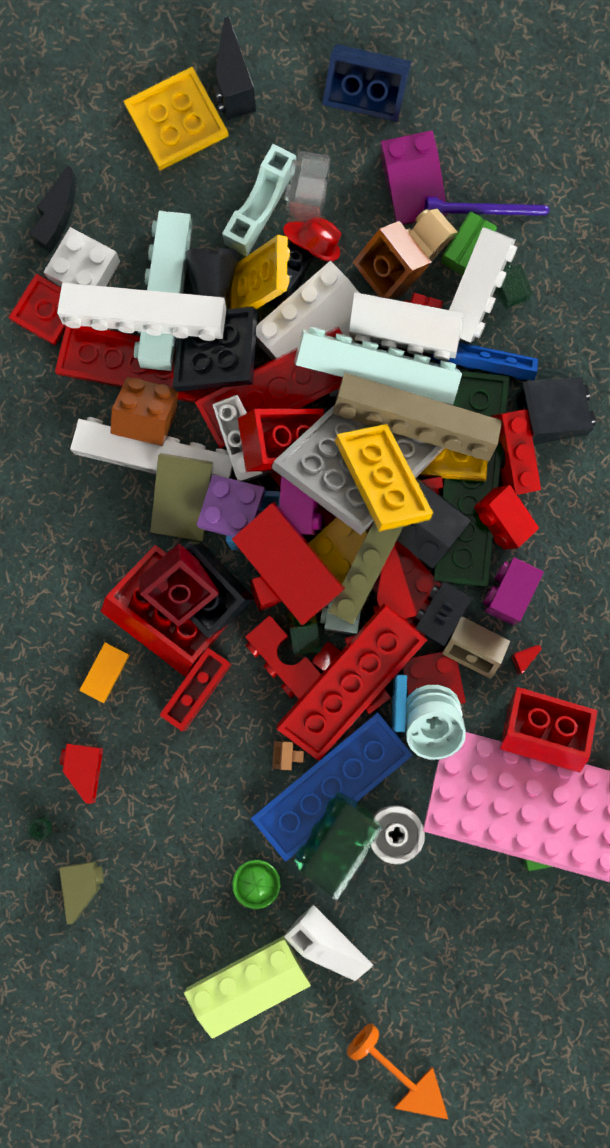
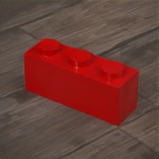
(195, 689)

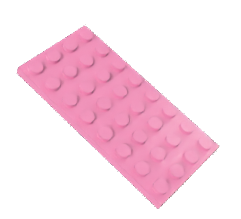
(523, 807)

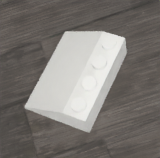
(319, 303)

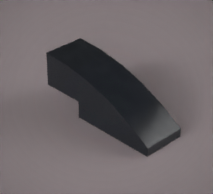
(55, 211)

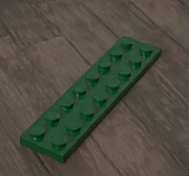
(470, 555)

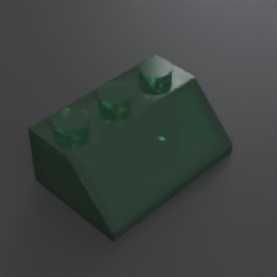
(338, 844)

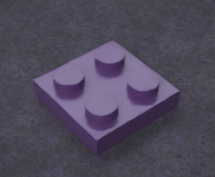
(230, 505)

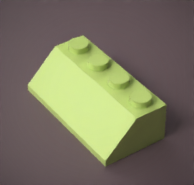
(247, 987)

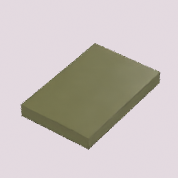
(180, 495)

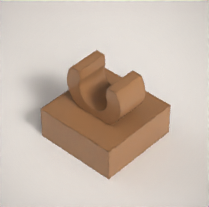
(284, 755)

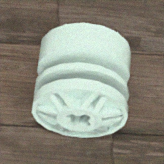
(434, 722)

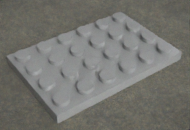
(320, 471)

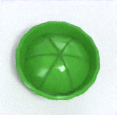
(256, 884)

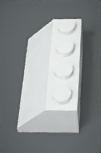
(405, 326)

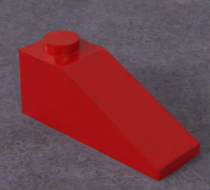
(394, 588)

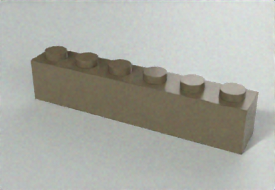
(417, 417)

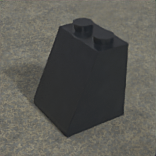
(556, 408)

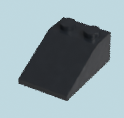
(234, 86)

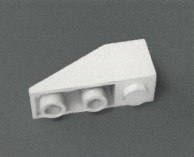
(227, 413)
(325, 945)

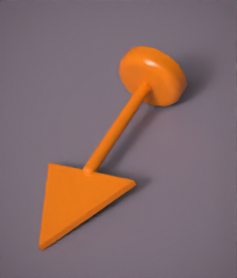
(423, 1096)

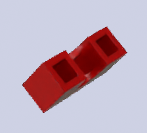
(518, 445)
(265, 641)

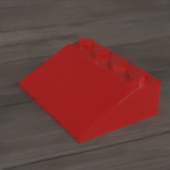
(133, 613)

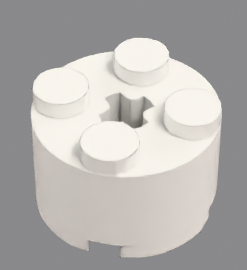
(406, 846)

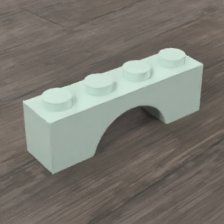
(251, 218)

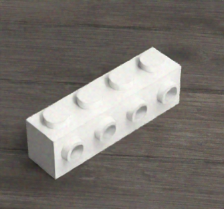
(480, 280)

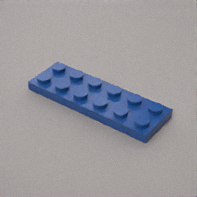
(350, 768)

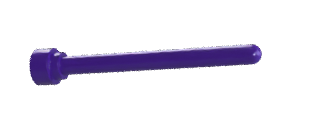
(481, 208)

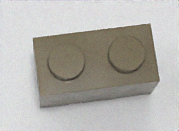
(476, 647)

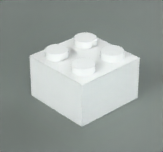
(81, 261)

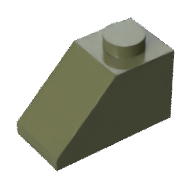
(79, 886)

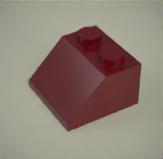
(177, 585)

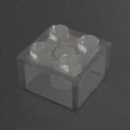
(308, 186)

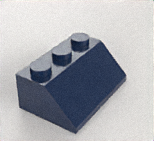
(366, 82)

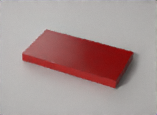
(288, 563)

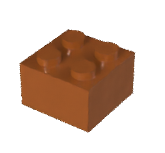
(391, 261)
(144, 411)

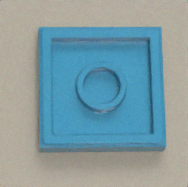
(399, 703)

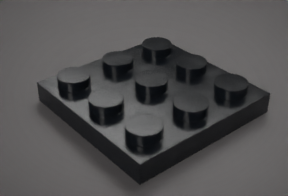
(221, 361)

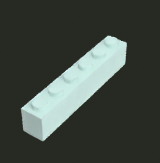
(166, 274)
(388, 367)

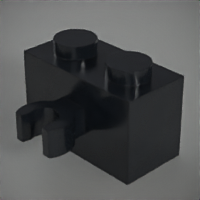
(442, 613)

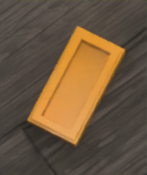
(104, 672)

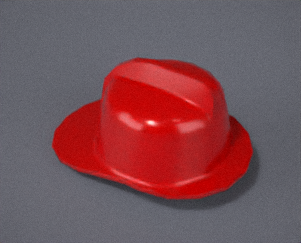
(316, 236)

